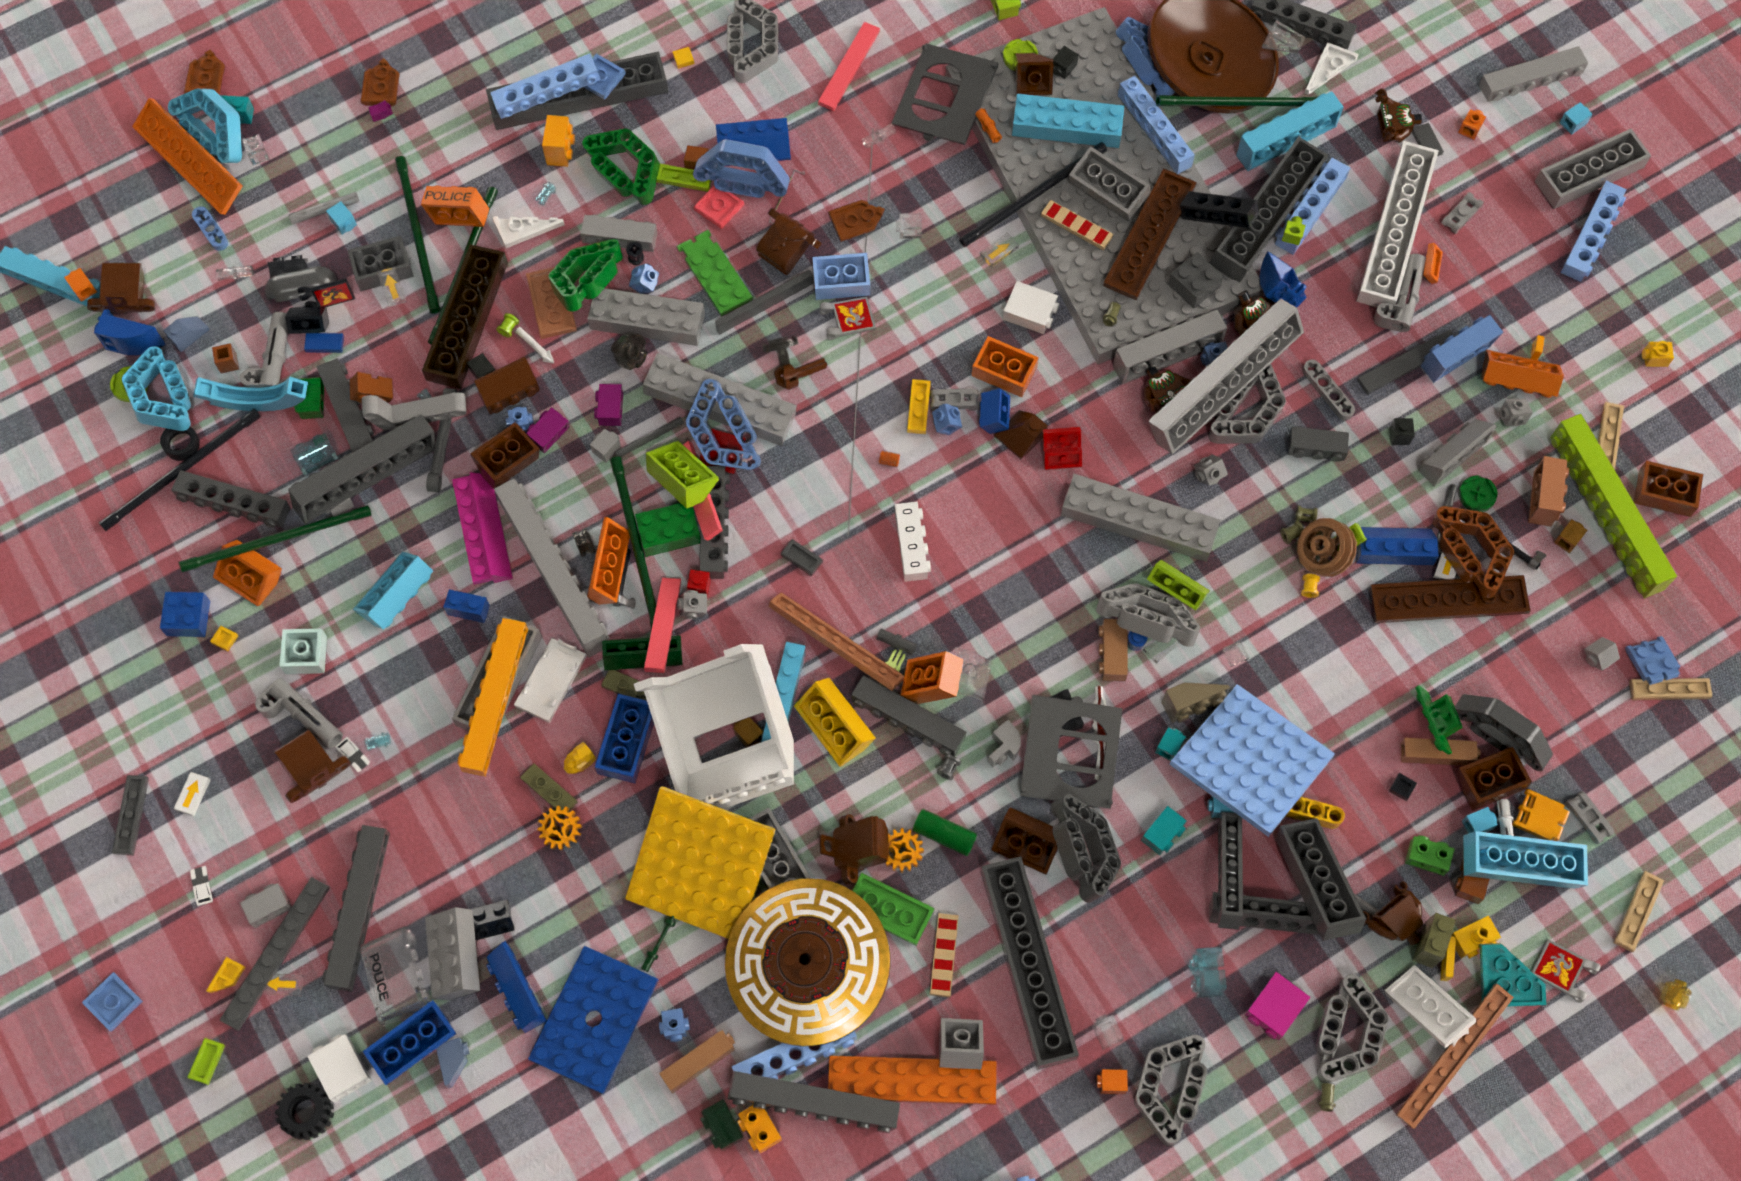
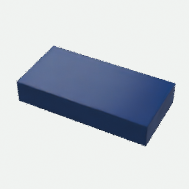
(324, 342)

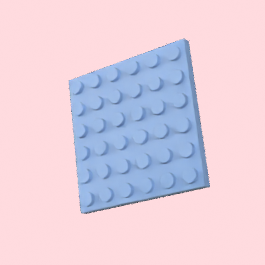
(1252, 760)

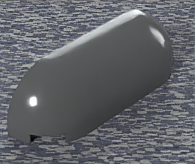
(285, 285)

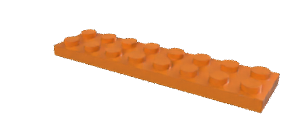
(187, 156)
(912, 1080)

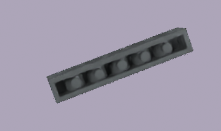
(1306, 21)
(187, 482)
(719, 548)
(1230, 871)
(1270, 914)

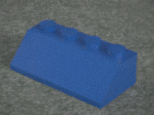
(767, 133)
(1398, 546)
(515, 987)
(409, 1042)

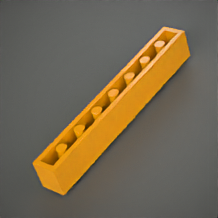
(493, 697)

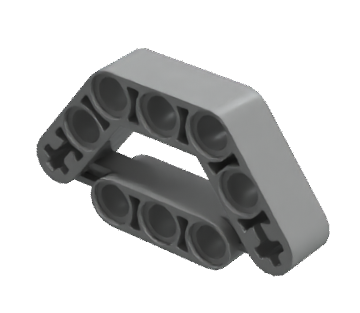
(767, 23)
(1219, 428)
(1149, 613)
(1337, 1017)
(1189, 1081)

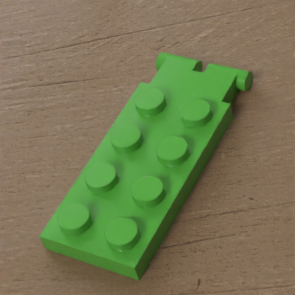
(715, 273)

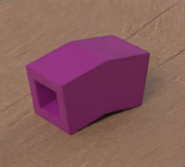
(380, 111)

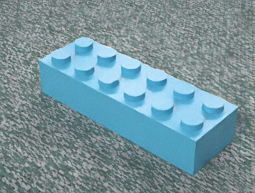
(1068, 120)
(1278, 136)
(1525, 860)

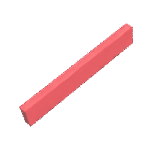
(849, 66)
(706, 511)
(662, 625)

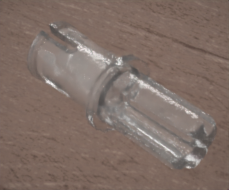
(879, 136)
(234, 272)

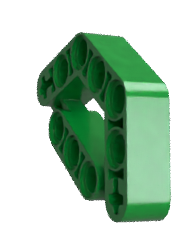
(598, 149)
(600, 266)

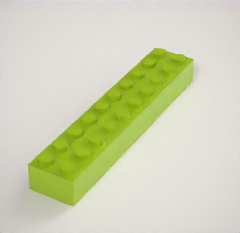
(1613, 506)

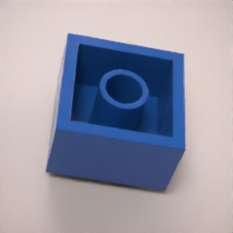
(185, 614)

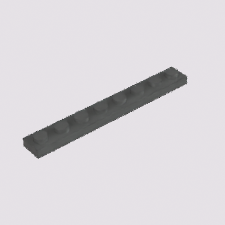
(274, 954)

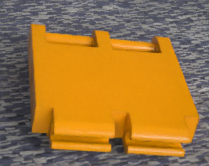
(1541, 816)

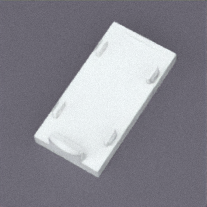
(550, 680)
(1430, 1007)

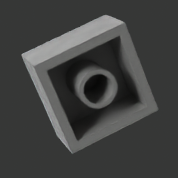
(961, 1043)

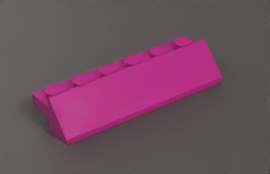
(482, 529)

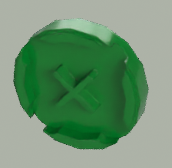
(1478, 493)

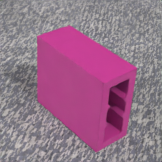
(1277, 1006)

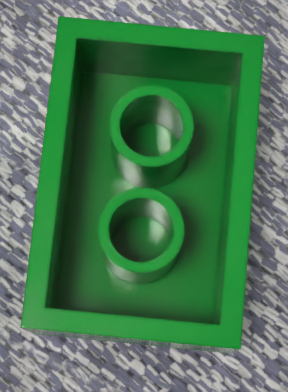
(667, 529)

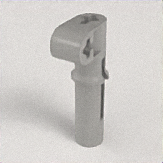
(1403, 312)
(273, 356)
(286, 698)

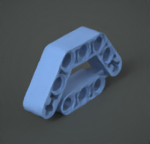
(1138, 54)
(769, 174)
(729, 414)

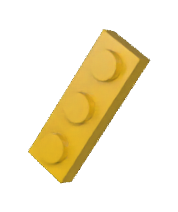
(918, 406)

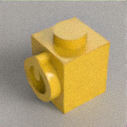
(1658, 354)

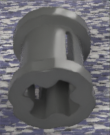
(949, 767)

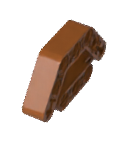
(1452, 529)

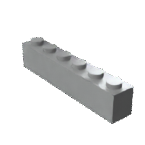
(1533, 74)

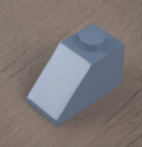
(185, 331)
(452, 1060)

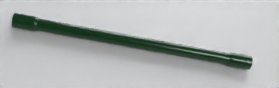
(1170, 100)
(489, 198)
(432, 298)
(618, 472)
(196, 562)

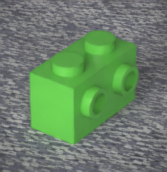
(1429, 855)

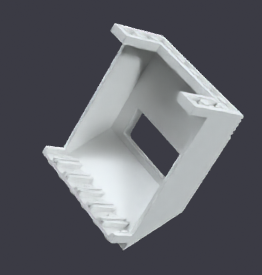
(710, 699)

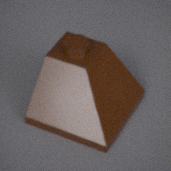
(1033, 74)
(1023, 433)

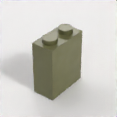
(1434, 940)

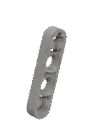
(1331, 388)

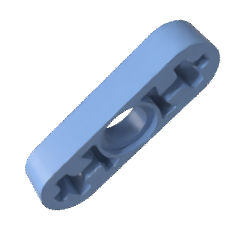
(210, 235)

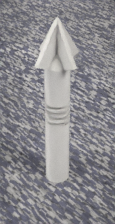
(546, 355)

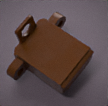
(785, 242)
(121, 290)
(308, 765)
(857, 845)

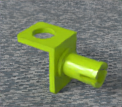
(1294, 231)

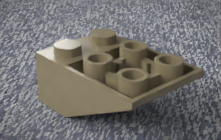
(1192, 699)

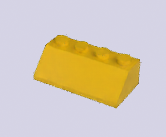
(834, 721)

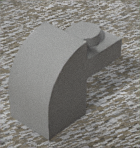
(1009, 741)

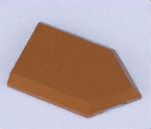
(205, 73)
(380, 84)
(855, 219)

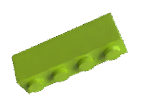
(681, 473)

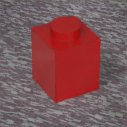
(699, 581)

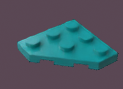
(1506, 970)

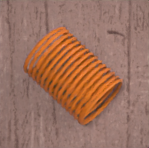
(889, 456)

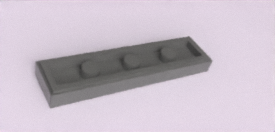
(130, 815)

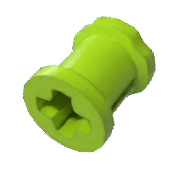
(507, 325)

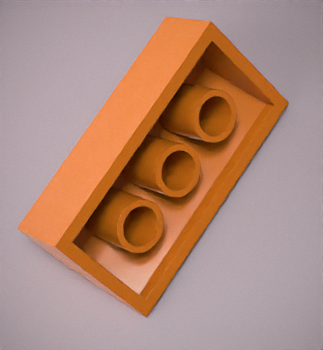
(1522, 373)
(608, 563)

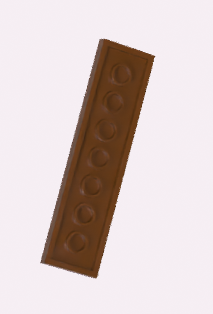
(1149, 235)
(1446, 600)

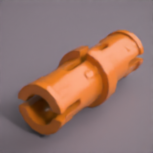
(988, 125)

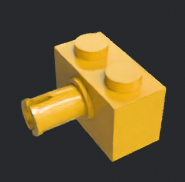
(1471, 936)

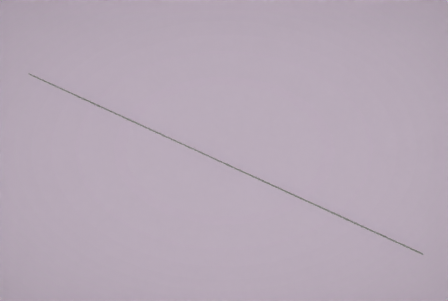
(858, 364)

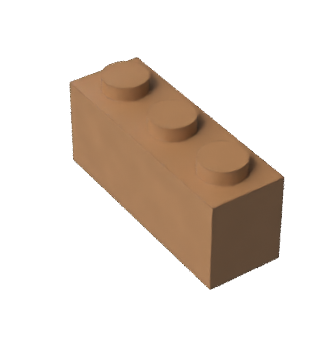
(1113, 651)

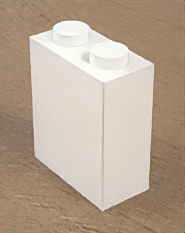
(1031, 307)
(339, 1067)

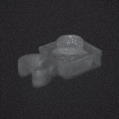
(612, 891)

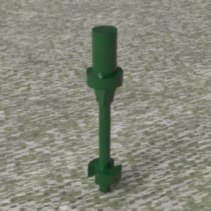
(651, 956)

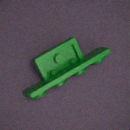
(1441, 717)

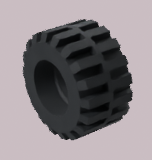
(289, 1103)

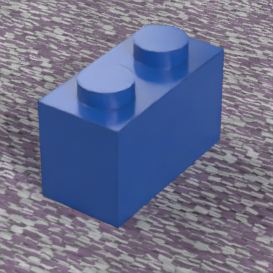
(994, 411)
(466, 606)

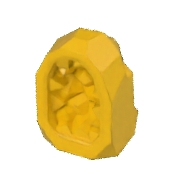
(579, 759)

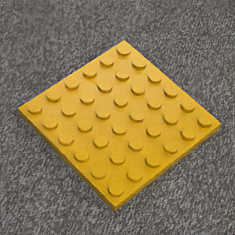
(699, 862)

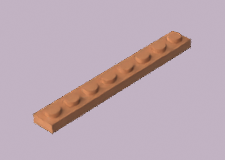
(836, 641)
(1453, 1058)

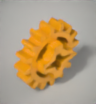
(566, 824)
(909, 852)

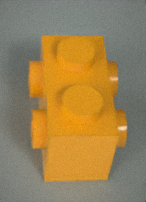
(758, 1128)

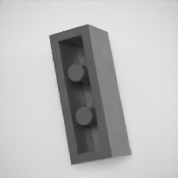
(1318, 444)

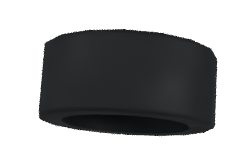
(179, 455)

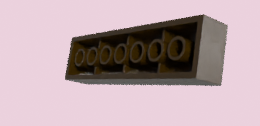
(465, 316)

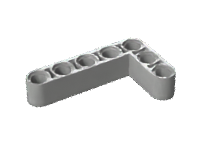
(432, 409)

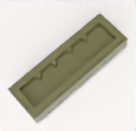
(622, 684)
(548, 788)

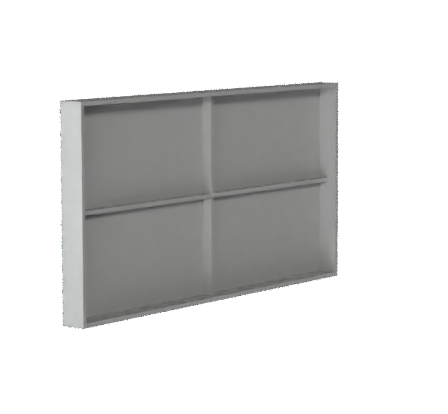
(1072, 262)

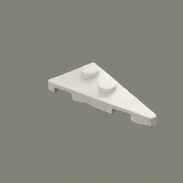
(1331, 62)
(521, 229)

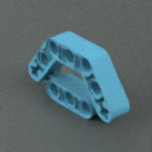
(227, 140)
(155, 413)

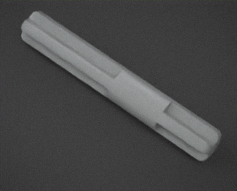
(321, 208)

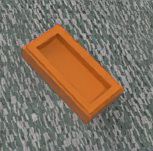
(1432, 263)

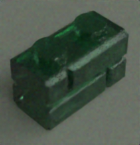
(722, 1126)

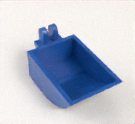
(1280, 281)
(126, 335)

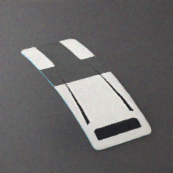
(356, 757)
(201, 885)

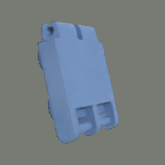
(1654, 660)

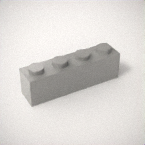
(600, 229)

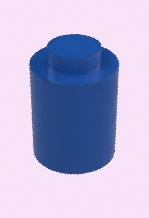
(1136, 641)

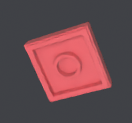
(718, 206)

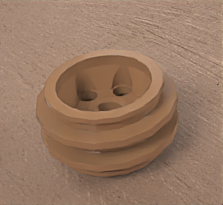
(1310, 545)

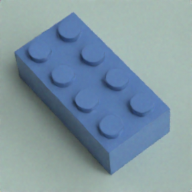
(1461, 348)

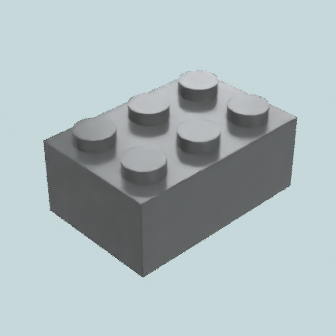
(376, 257)

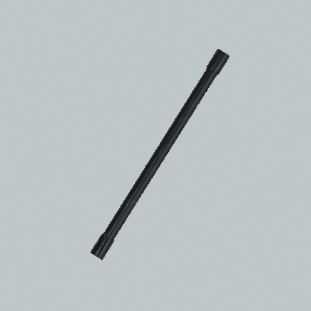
(974, 234)
(245, 421)

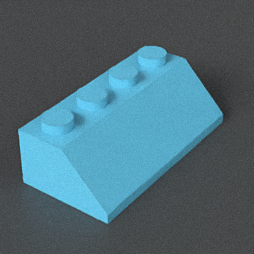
(393, 590)

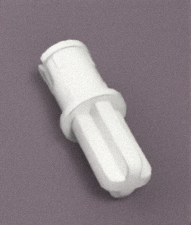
(1505, 818)

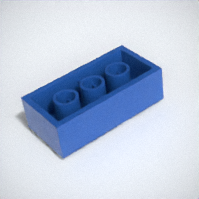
(618, 729)

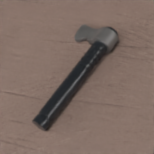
(1534, 562)
(621, 601)

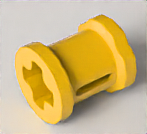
(1310, 585)

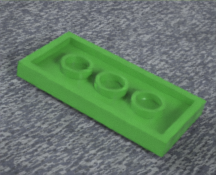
(896, 911)

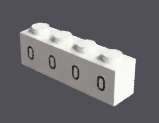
(911, 542)

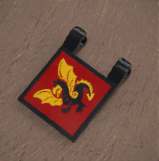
(327, 294)

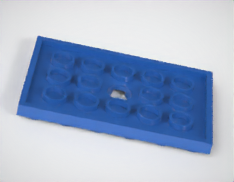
(588, 1052)

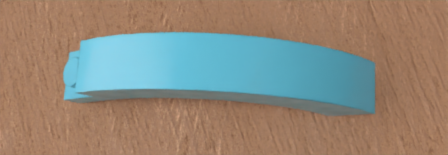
(243, 398)

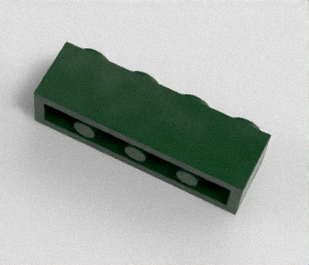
(633, 652)

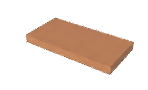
(549, 311)

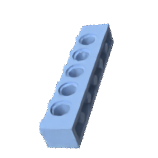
(558, 81)
(1156, 125)
(1332, 170)
(1609, 194)
(789, 1065)

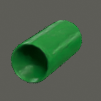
(949, 833)

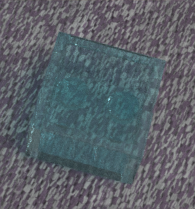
(1207, 978)

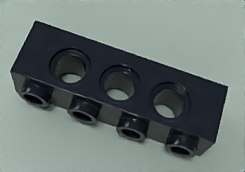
(1219, 209)

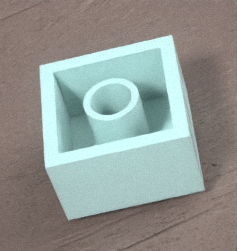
(303, 651)

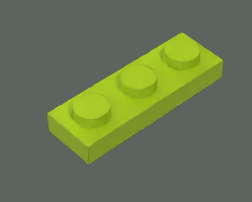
(681, 177)

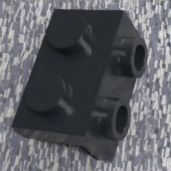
(280, 266)
(492, 920)

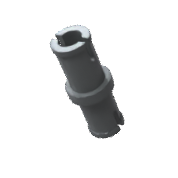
(896, 641)

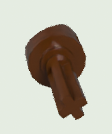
(791, 375)

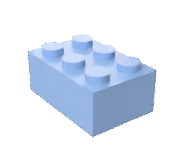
(841, 276)

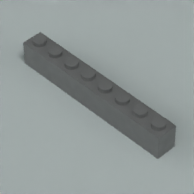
(356, 908)
(813, 1101)

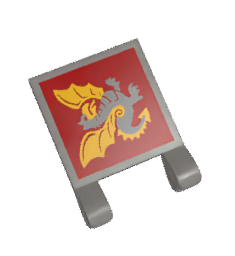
(851, 317)
(1562, 968)

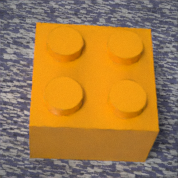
(558, 141)

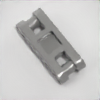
(1462, 213)
(955, 398)
(1590, 817)

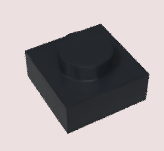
(1402, 787)

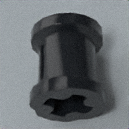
(632, 254)

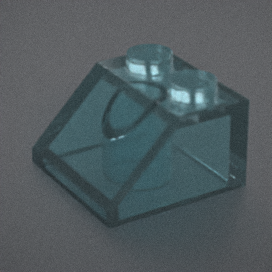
(314, 454)

